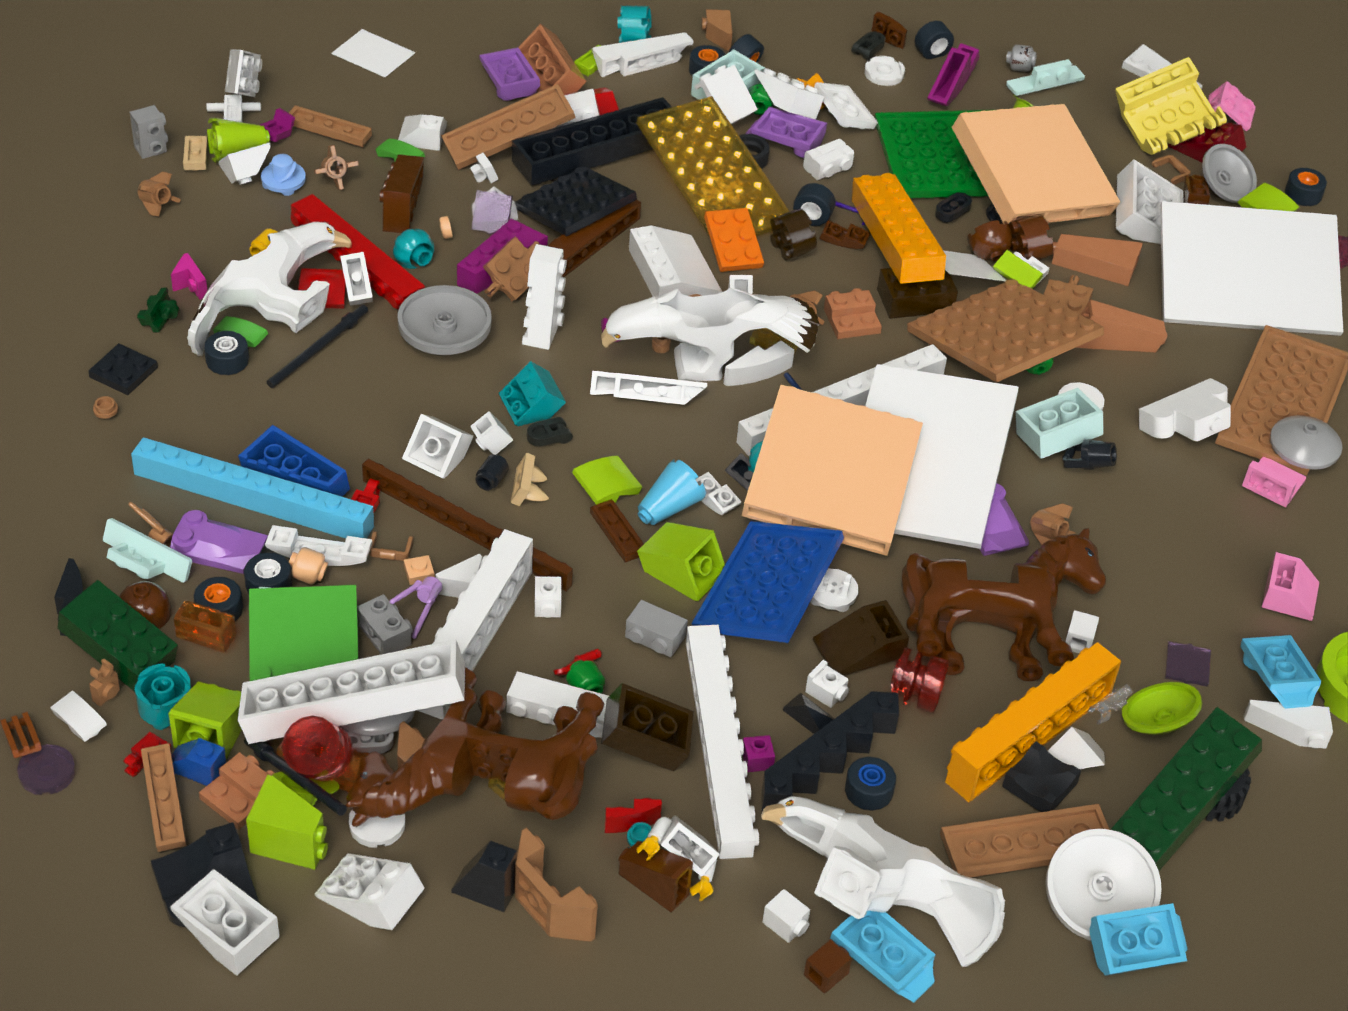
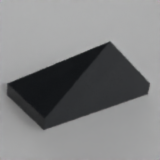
(807, 713)

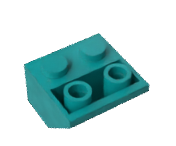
(532, 395)

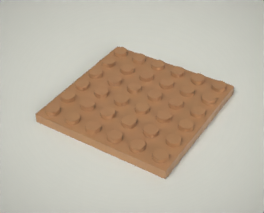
(1005, 330)

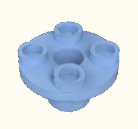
(283, 175)

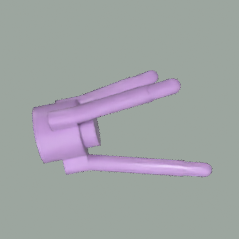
(426, 592)

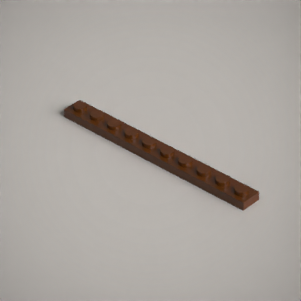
(457, 518)

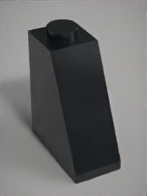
(489, 877)

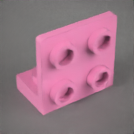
(1233, 104)
(1273, 481)

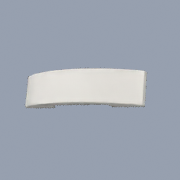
(286, 541)

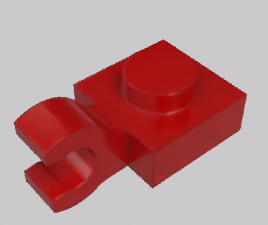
(369, 495)
(135, 760)

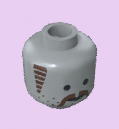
(1021, 58)

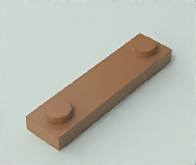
(330, 126)
(163, 797)

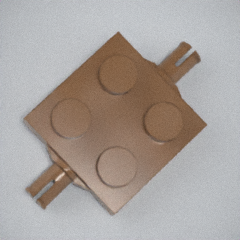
(510, 269)
(1069, 294)

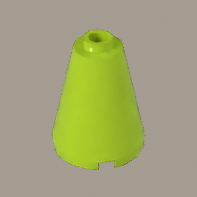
(233, 136)

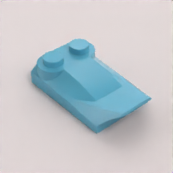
(1282, 669)
(1138, 939)
(888, 952)

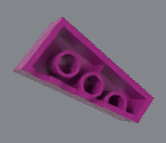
(470, 270)

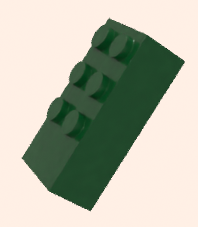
(115, 631)

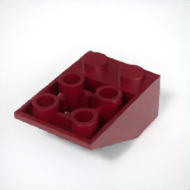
(1224, 134)

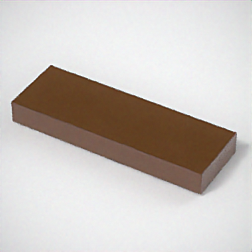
(617, 529)

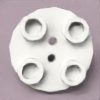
(838, 596)

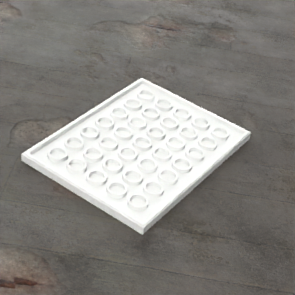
(1250, 268)
(955, 453)

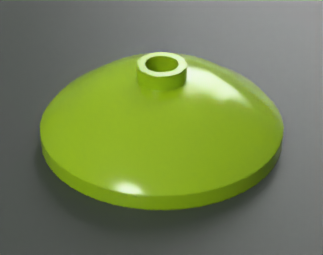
(1162, 708)

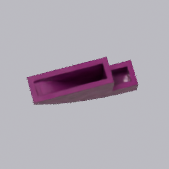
(954, 74)

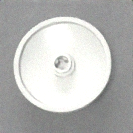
(1100, 876)

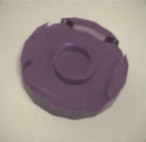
(46, 770)

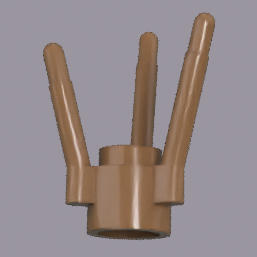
(158, 532)

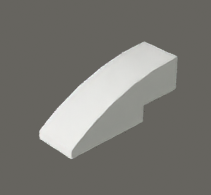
(759, 364)

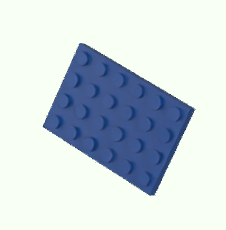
(769, 581)

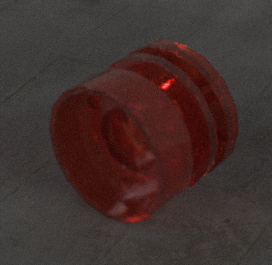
(919, 679)
(305, 740)

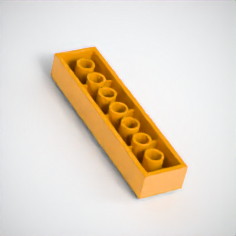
(898, 228)
(1035, 717)

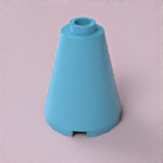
(671, 493)

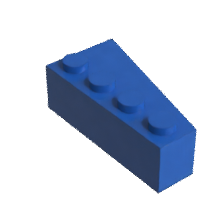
(291, 460)

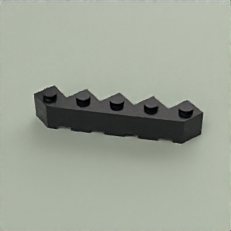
(829, 746)

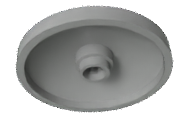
(444, 320)

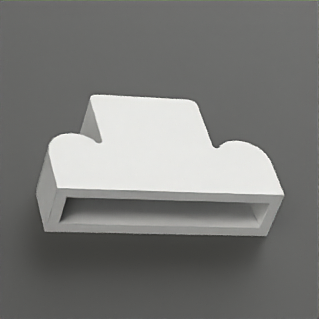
(1191, 412)

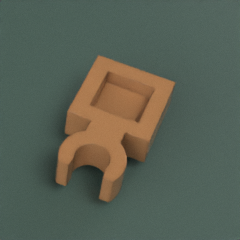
(105, 683)

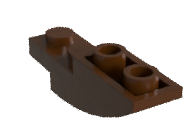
(1196, 190)

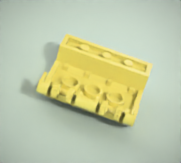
(1167, 107)

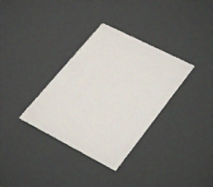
(373, 53)
(970, 266)

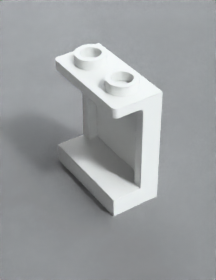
(729, 92)

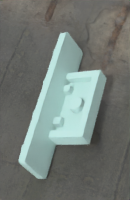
(1046, 77)
(143, 554)

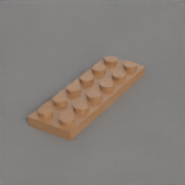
(512, 122)
(1016, 840)

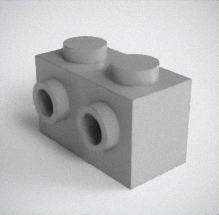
(148, 131)
(384, 625)
(656, 628)

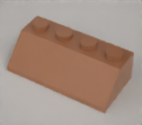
(551, 61)

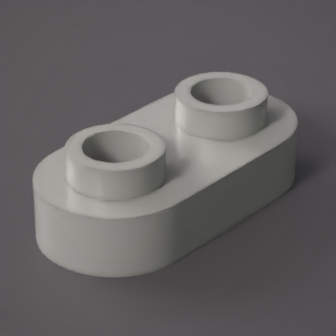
(371, 743)

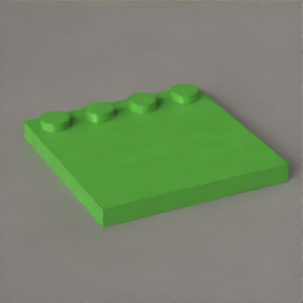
(301, 628)

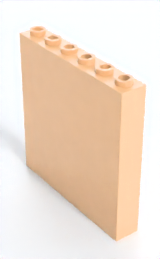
(1035, 163)
(833, 468)

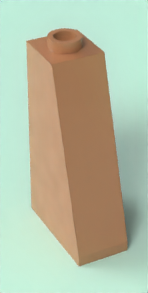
(1098, 257)
(1124, 329)

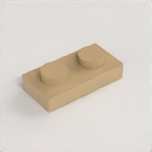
(195, 153)

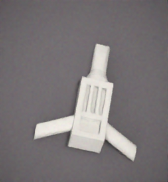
(233, 107)

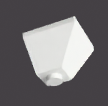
(423, 131)
(244, 164)

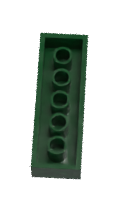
(1190, 786)

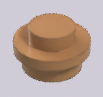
(105, 407)

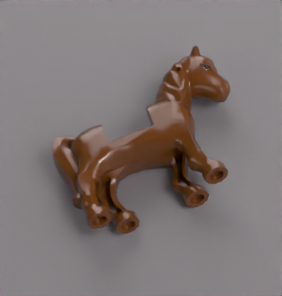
(943, 597)
(537, 773)

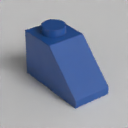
(199, 760)

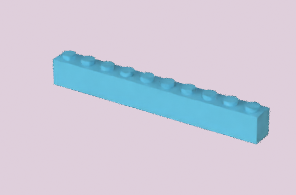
(252, 490)

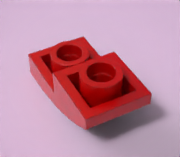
(622, 819)

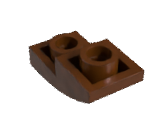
(890, 28)
(853, 237)

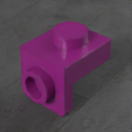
(280, 126)

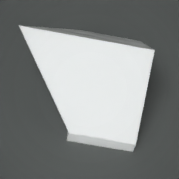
(1078, 749)

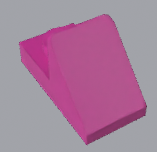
(188, 275)

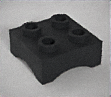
(1041, 779)

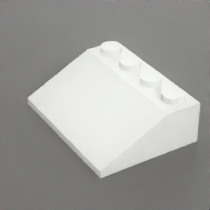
(1140, 201)
(671, 262)

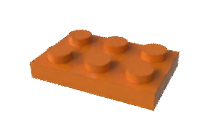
(733, 239)

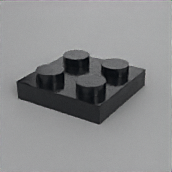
(123, 369)

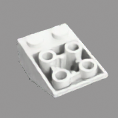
(243, 73)
(791, 94)
(372, 889)

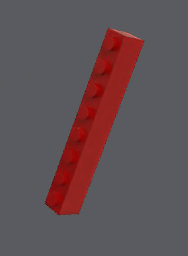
(384, 273)

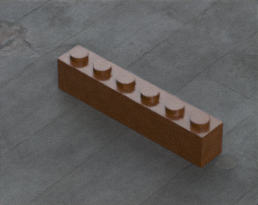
(590, 239)

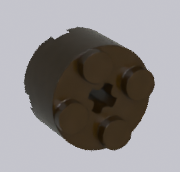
(793, 234)

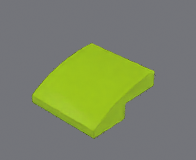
(1268, 198)
(606, 479)

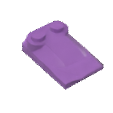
(510, 74)
(790, 130)
(1002, 527)
(216, 542)

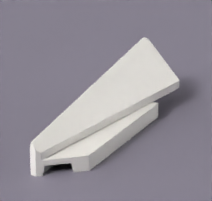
(640, 54)
(645, 387)

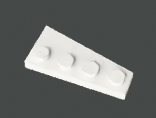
(1145, 61)

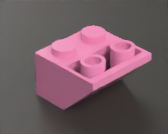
(1290, 587)

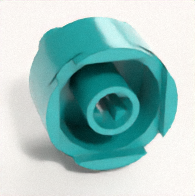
(634, 23)
(159, 691)

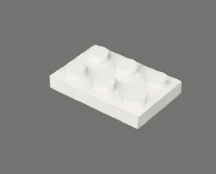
(846, 106)

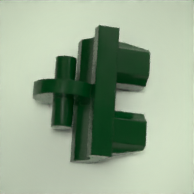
(159, 310)

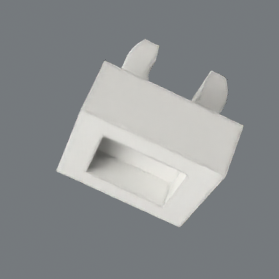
(484, 169)

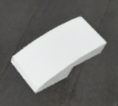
(717, 498)
(78, 716)

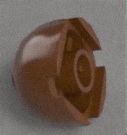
(991, 240)
(149, 601)

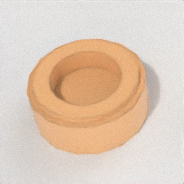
(445, 227)

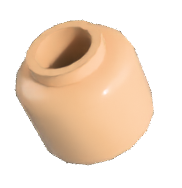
(308, 565)

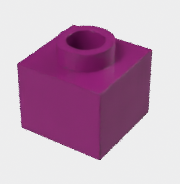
(758, 753)

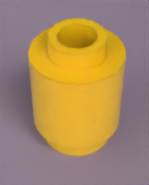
(261, 242)

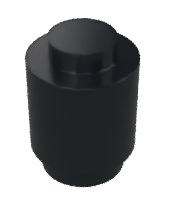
(491, 472)

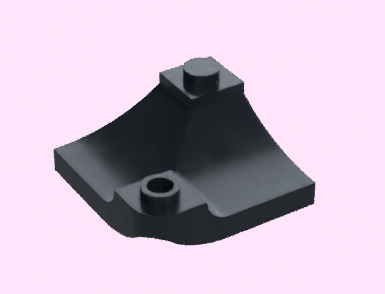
(184, 868)

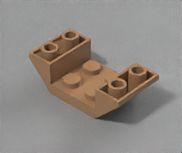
(559, 916)

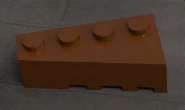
(401, 192)

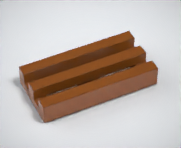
(17, 723)

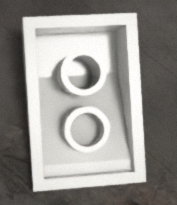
(227, 921)

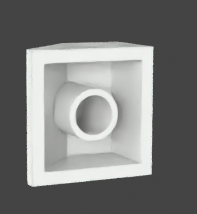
(437, 446)

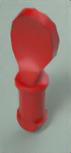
(591, 655)

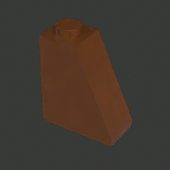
(662, 878)

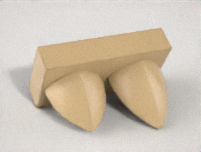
(523, 488)

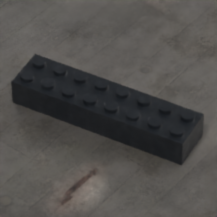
(584, 143)

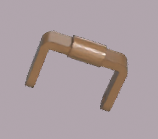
(1176, 164)
(390, 554)

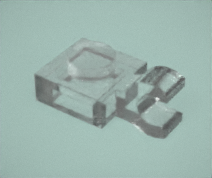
(1113, 700)

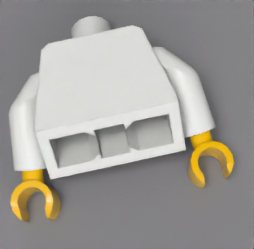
(684, 841)

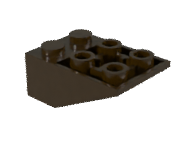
(863, 639)

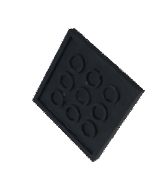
(575, 200)

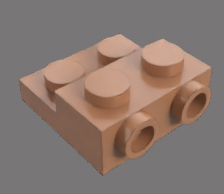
(852, 313)
(235, 789)

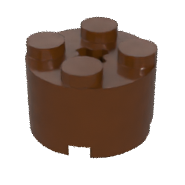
(1031, 237)

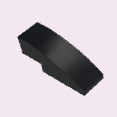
(69, 586)

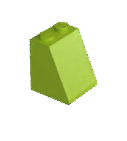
(683, 558)
(206, 714)
(286, 826)

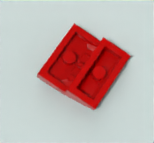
(334, 277)

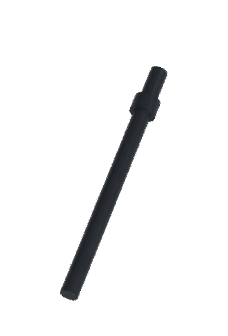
(347, 321)
(266, 753)

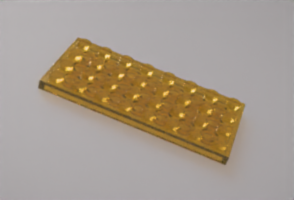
(711, 162)

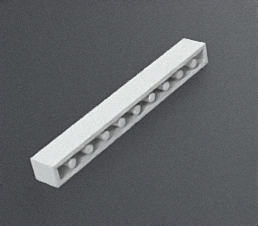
(851, 390)
(720, 743)

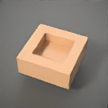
(418, 569)

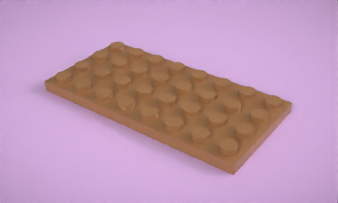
(1282, 380)

